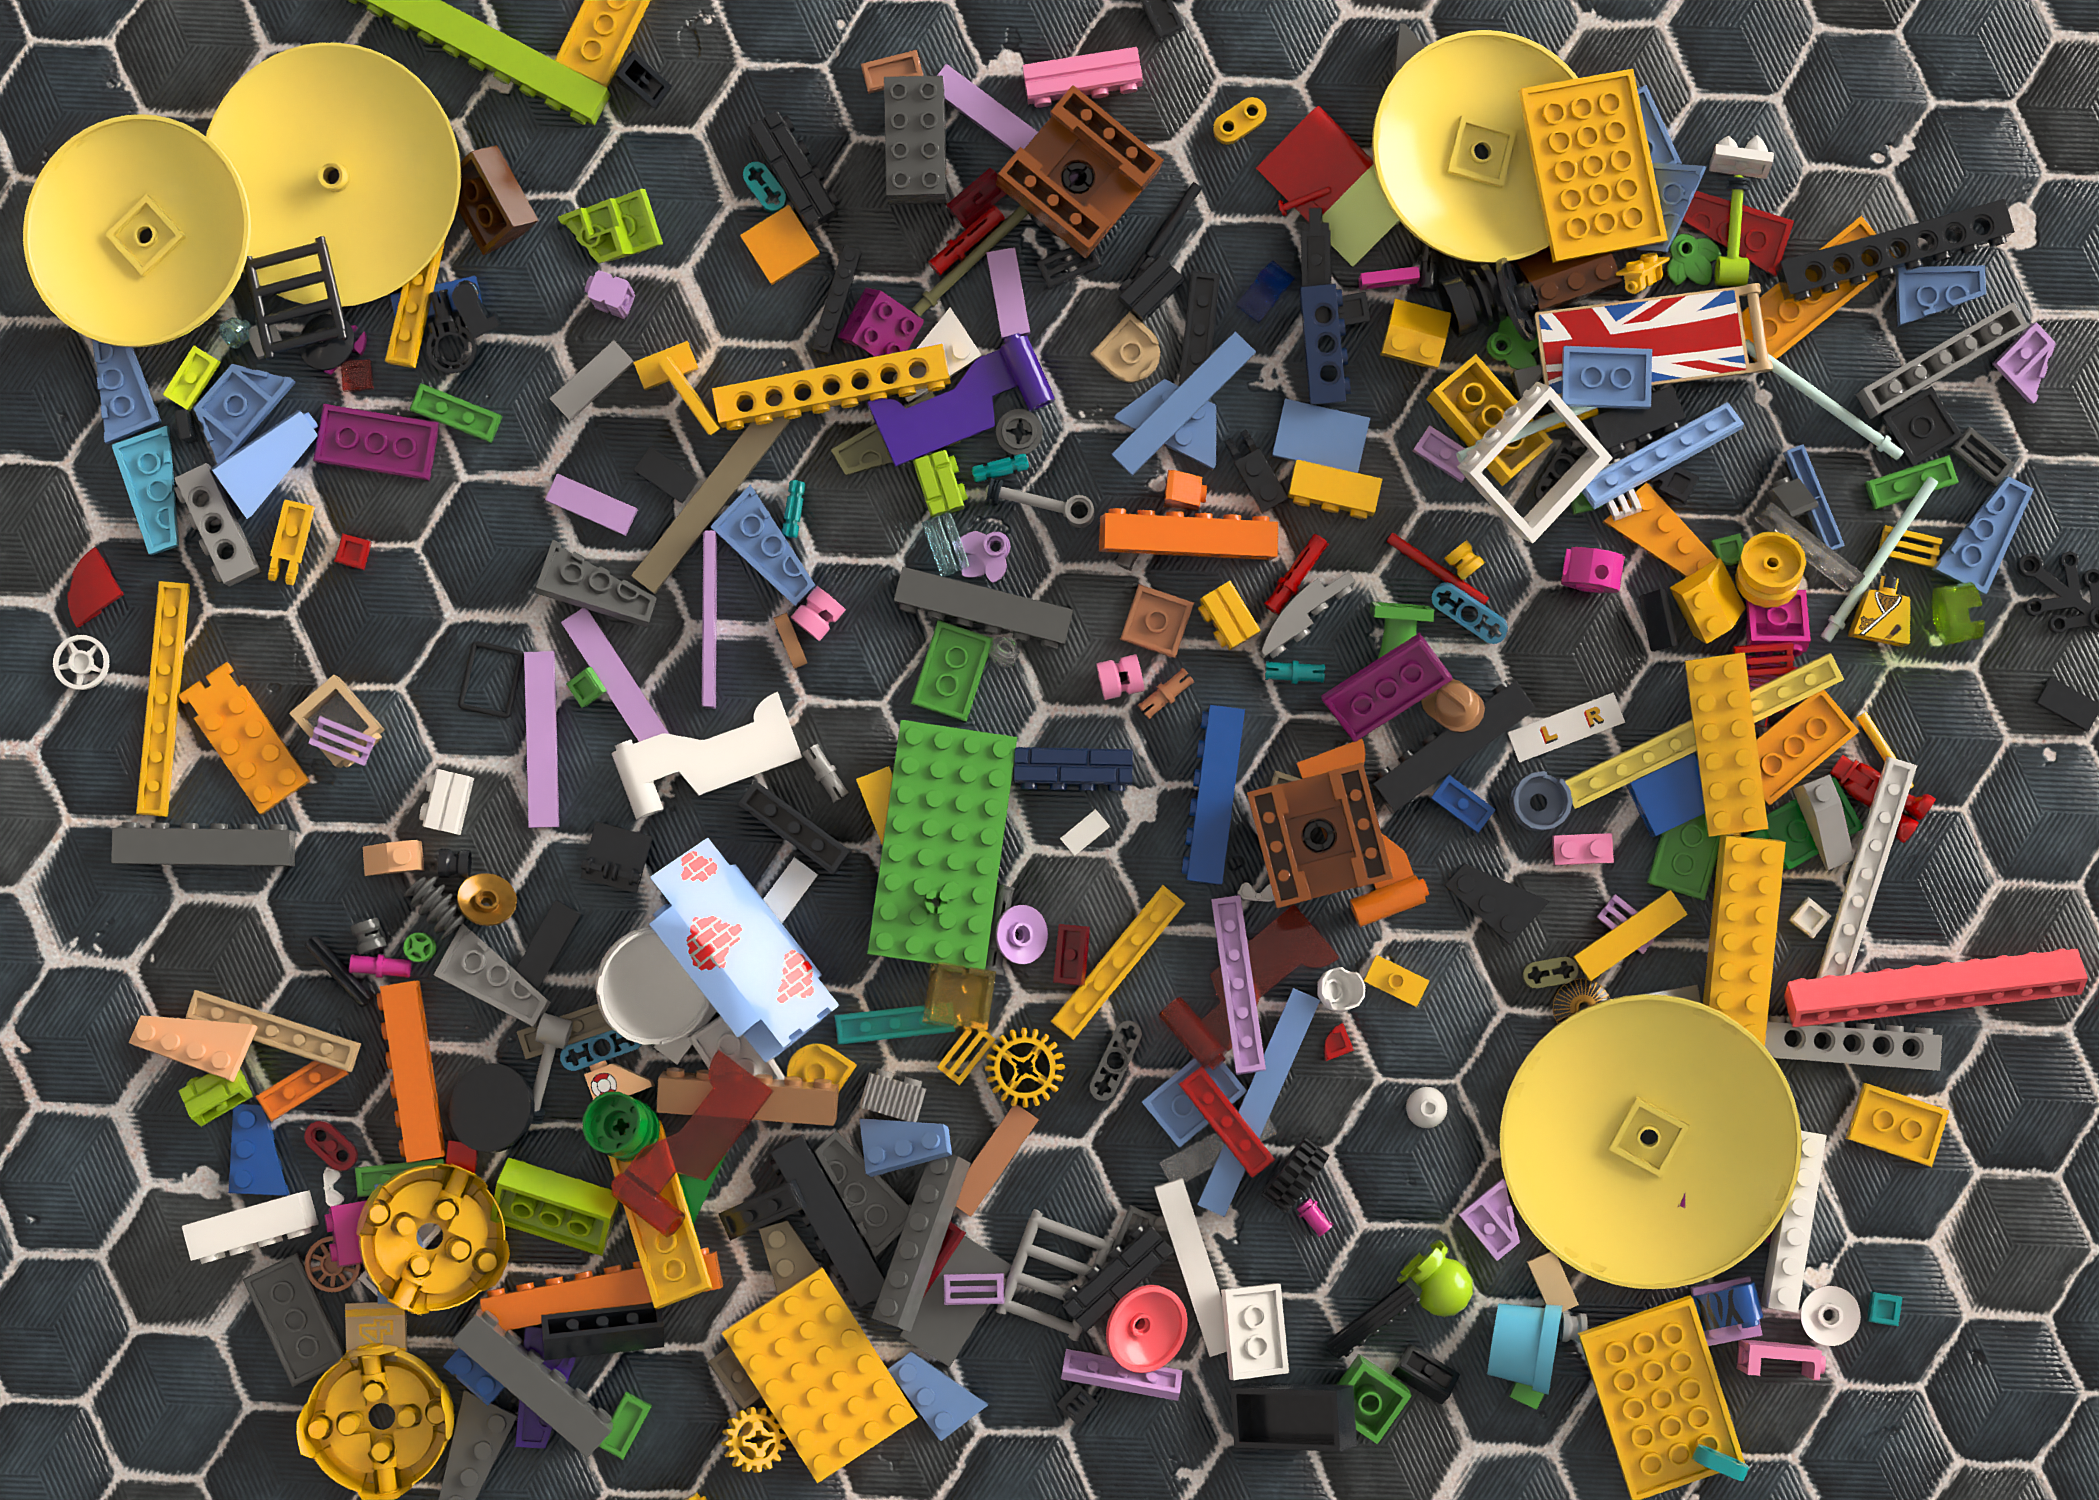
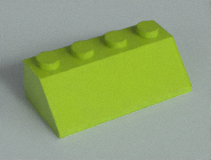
(554, 1206)

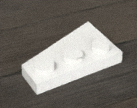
(958, 348)

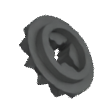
(1030, 424)

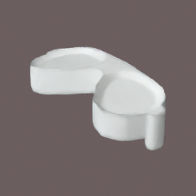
(1248, 893)
(332, 1196)

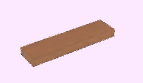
(995, 1157)

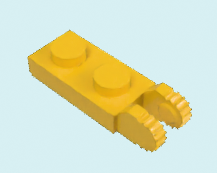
(290, 539)

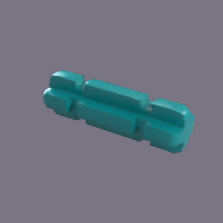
(1000, 467)
(793, 508)

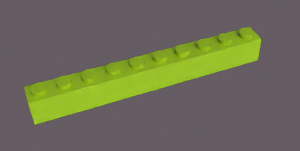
(498, 53)

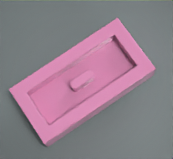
(1582, 849)

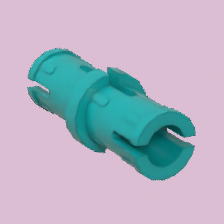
(1294, 672)

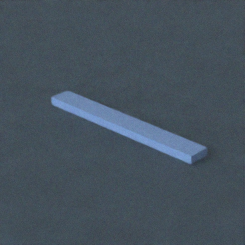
(1261, 1096)

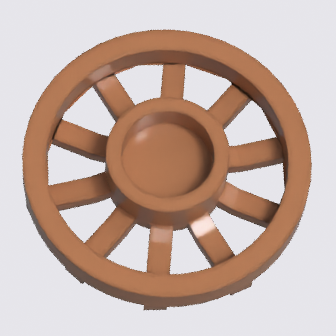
(328, 1268)

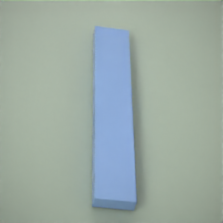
(1662, 454)

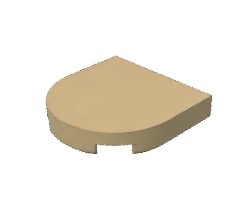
(1129, 351)

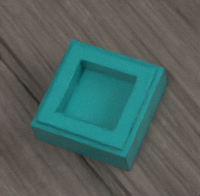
(1884, 1309)

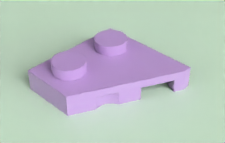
(2026, 361)

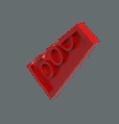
(1761, 236)

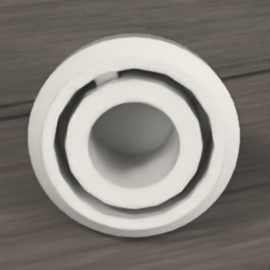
(1426, 1107)

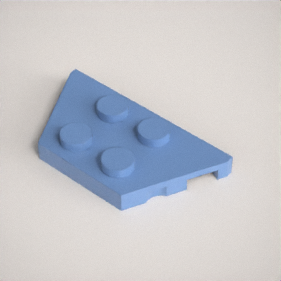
(238, 406)
(1194, 439)

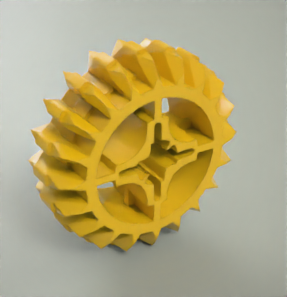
(1007, 1055)

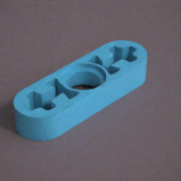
(1482, 632)
(583, 1062)

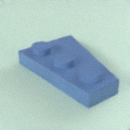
(1935, 289)
(901, 1144)

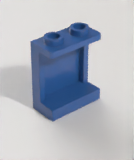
(1669, 795)

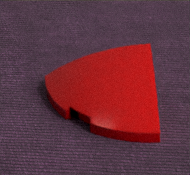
(91, 588)

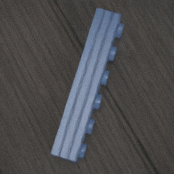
(1820, 517)

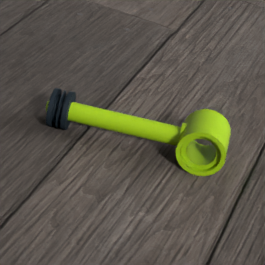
(1734, 269)

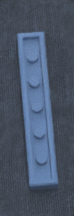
(1183, 403)

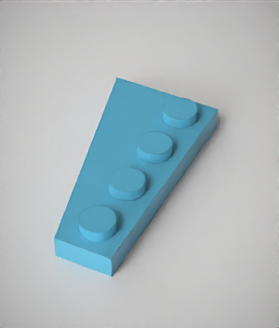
(149, 480)

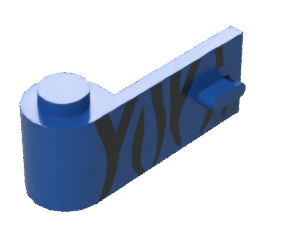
(1729, 1307)

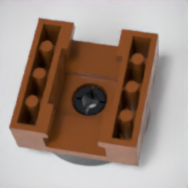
(1085, 143)
(1354, 843)

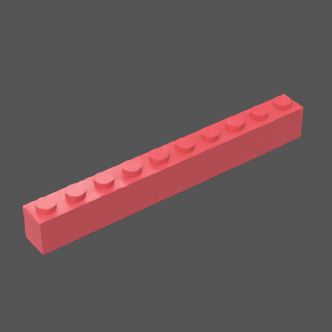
(1935, 987)

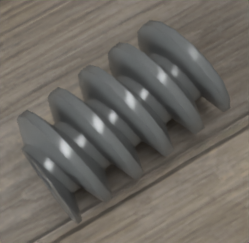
(435, 904)

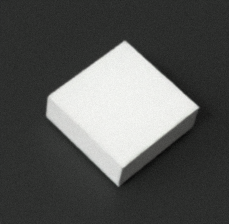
(1809, 917)

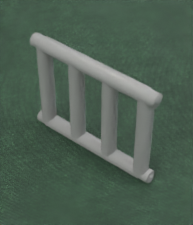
(1027, 1249)

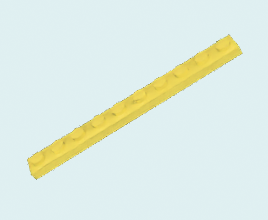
(1681, 740)

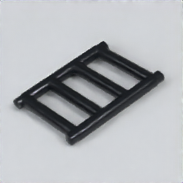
(265, 320)

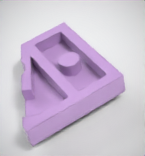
(1493, 1220)

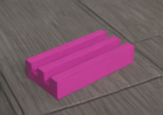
(1389, 278)

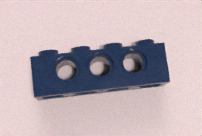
(1319, 390)

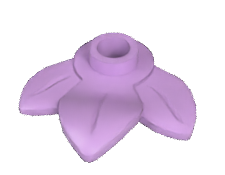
(982, 558)

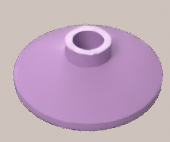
(1031, 938)

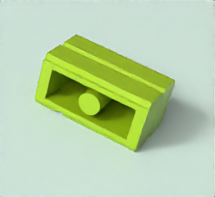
(939, 483)
(213, 1096)

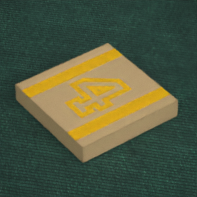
(375, 1324)

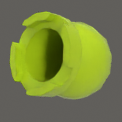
(1443, 1281)

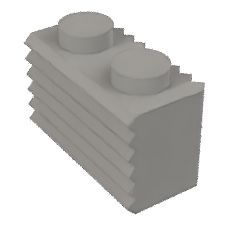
(893, 1096)

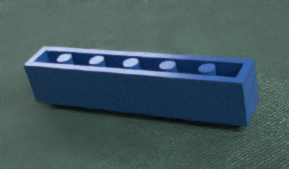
(1215, 794)

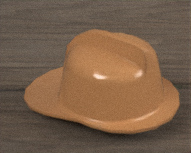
(1455, 706)

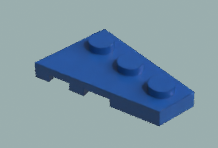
(254, 1155)

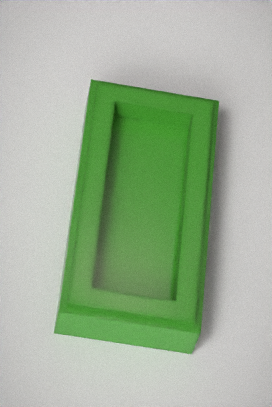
(626, 1424)

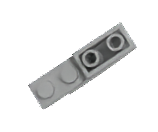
(1294, 618)

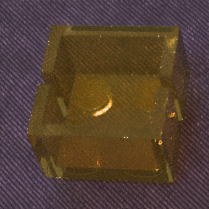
(959, 999)

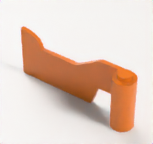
(1389, 895)

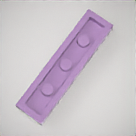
(1107, 1373)

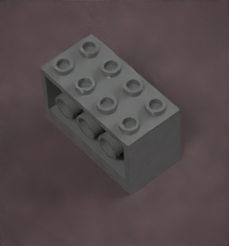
(915, 140)

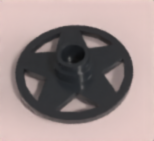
(1518, 299)

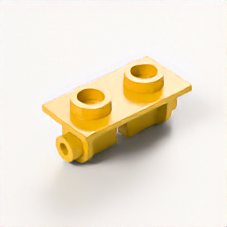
(1642, 272)

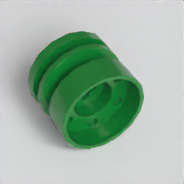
(613, 1115)

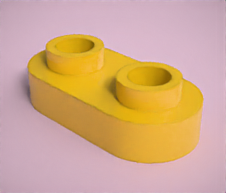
(1240, 120)

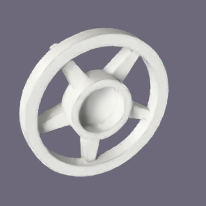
(81, 662)

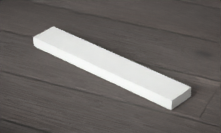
(1194, 1263)

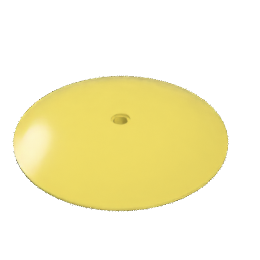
(384, 135)

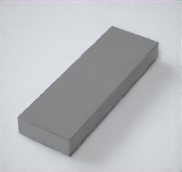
(592, 380)

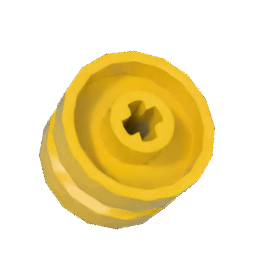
(1770, 569)

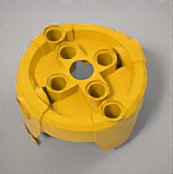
(464, 1262)
(353, 1452)

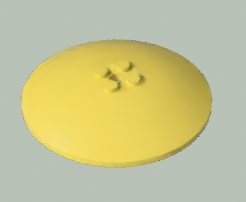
(1426, 136)
(89, 221)

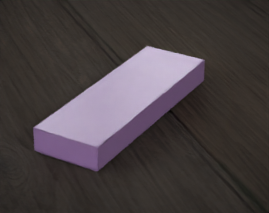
(1008, 292)
(591, 504)

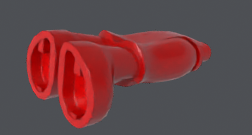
(1861, 784)

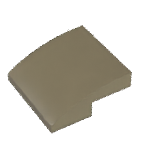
(734, 1378)

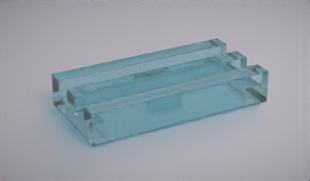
(935, 546)

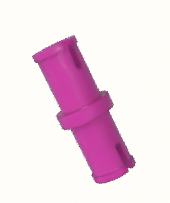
(380, 966)

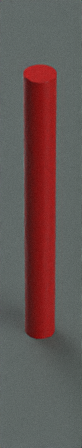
(1433, 567)

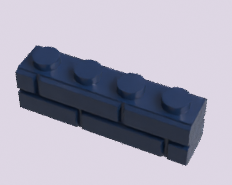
(1073, 767)

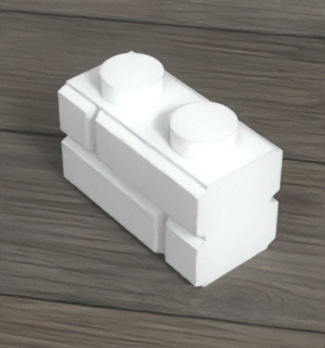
(446, 801)

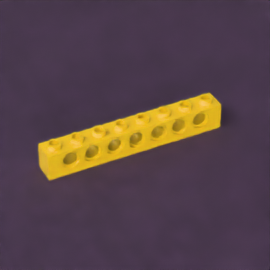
(729, 397)

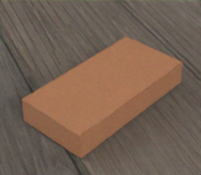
(894, 66)

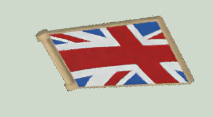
(1688, 334)

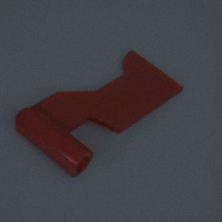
(1272, 957)
(695, 1148)

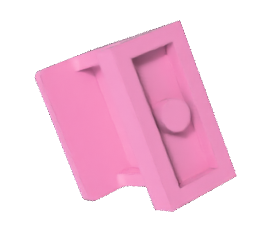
(1752, 1351)

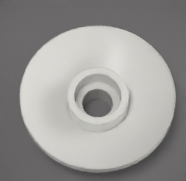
(1844, 1320)

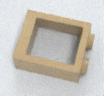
(339, 704)

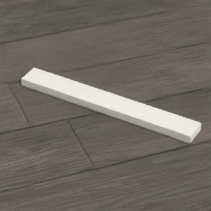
(1867, 868)
(781, 900)

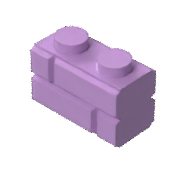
(610, 294)

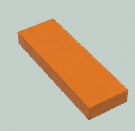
(298, 1088)

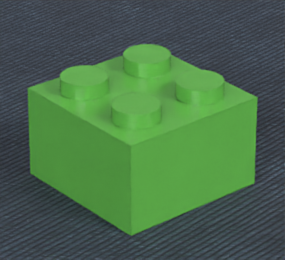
(1376, 1397)

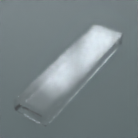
(1201, 1156)

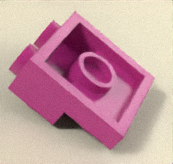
(1779, 625)

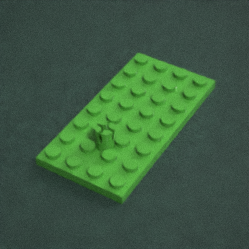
(942, 845)

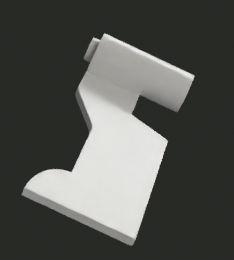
(706, 762)

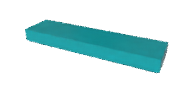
(884, 1025)

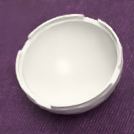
(647, 991)

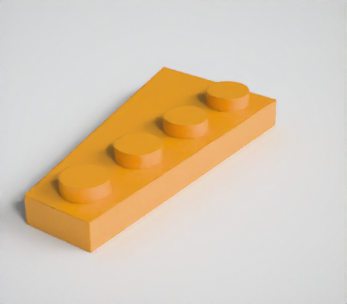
(1662, 534)

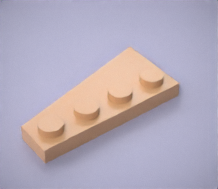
(197, 1043)

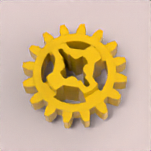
(753, 1427)

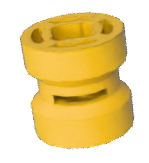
(1464, 560)

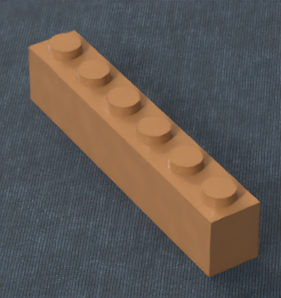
(790, 1102)

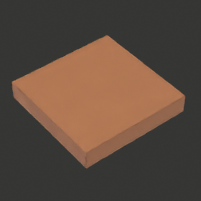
(1156, 621)

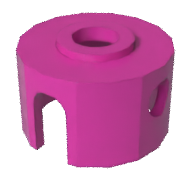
(1592, 570)

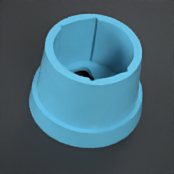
(1525, 1344)

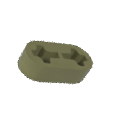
(1551, 979)

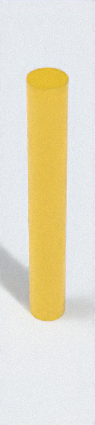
(1875, 737)

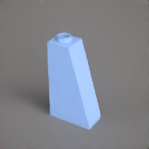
(261, 464)

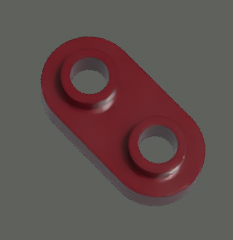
(331, 1146)

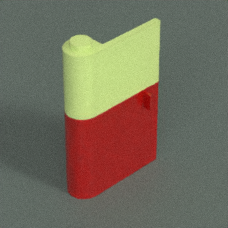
(1323, 156)

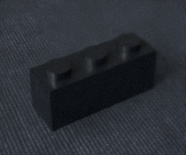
(1627, 425)

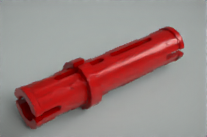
(968, 238)
(1292, 579)

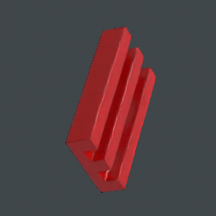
(1788, 658)

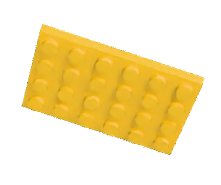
(1592, 165)
(819, 1374)
(1659, 1396)

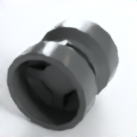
(371, 942)

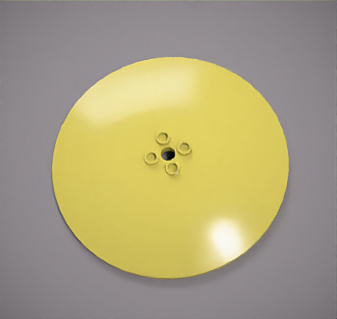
(1608, 1197)

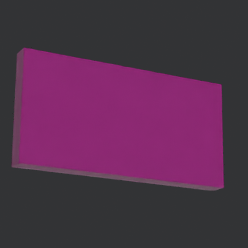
(376, 442)
(1386, 687)

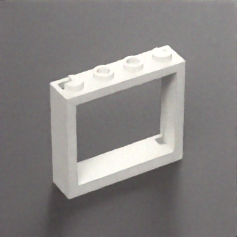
(1563, 492)

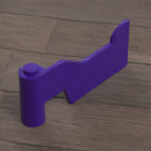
(967, 407)

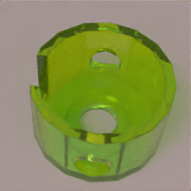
(1952, 615)

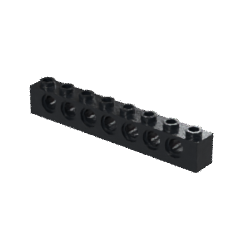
(1992, 216)

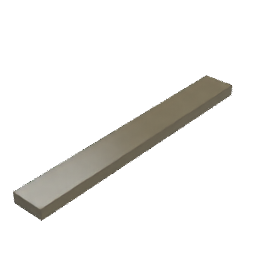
(709, 501)

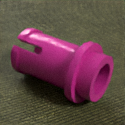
(1313, 1215)

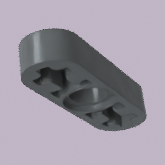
(1127, 1057)

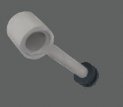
(996, 491)
(553, 1034)

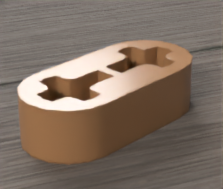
(790, 640)

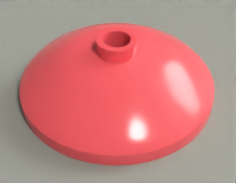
(1156, 1336)

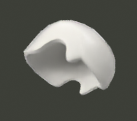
(1341, 989)

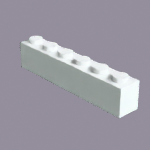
(1793, 1231)

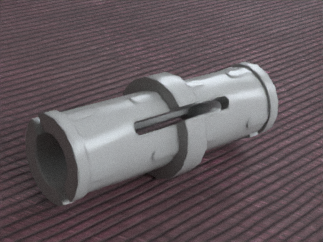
(825, 773)

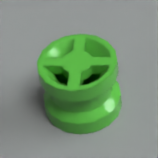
(415, 945)

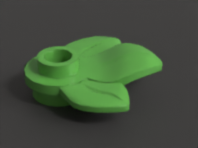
(1695, 262)
(1517, 350)

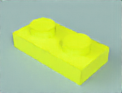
(191, 378)

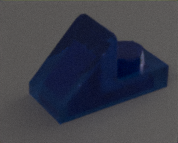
(1265, 291)

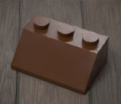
(492, 200)
(1568, 280)

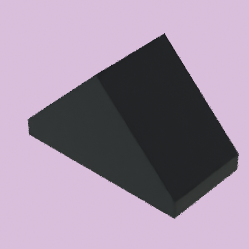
(642, 79)

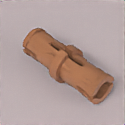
(1165, 693)

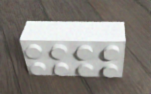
(243, 1227)

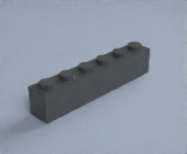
(982, 606)
(203, 846)
(920, 1242)
(533, 1381)

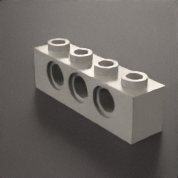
(243, 562)

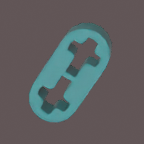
(770, 183)
(1720, 1462)

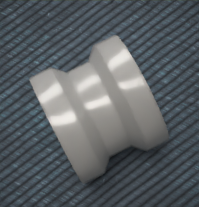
(1571, 1326)

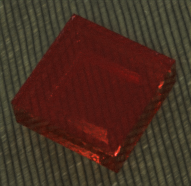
(357, 375)

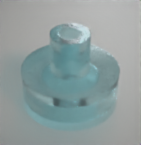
(235, 332)

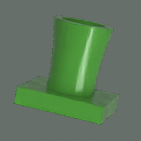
(1399, 622)

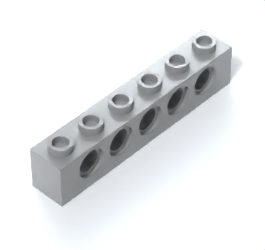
(1942, 360)
(1925, 1054)

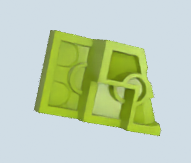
(615, 227)

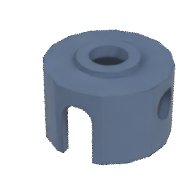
(1557, 798)

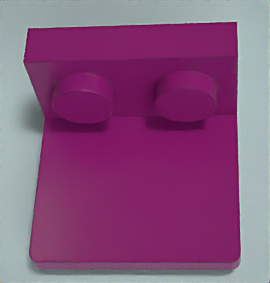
(880, 324)

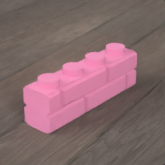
(1090, 73)

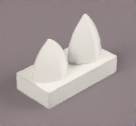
(1748, 161)

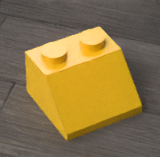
(1416, 334)
(1709, 601)

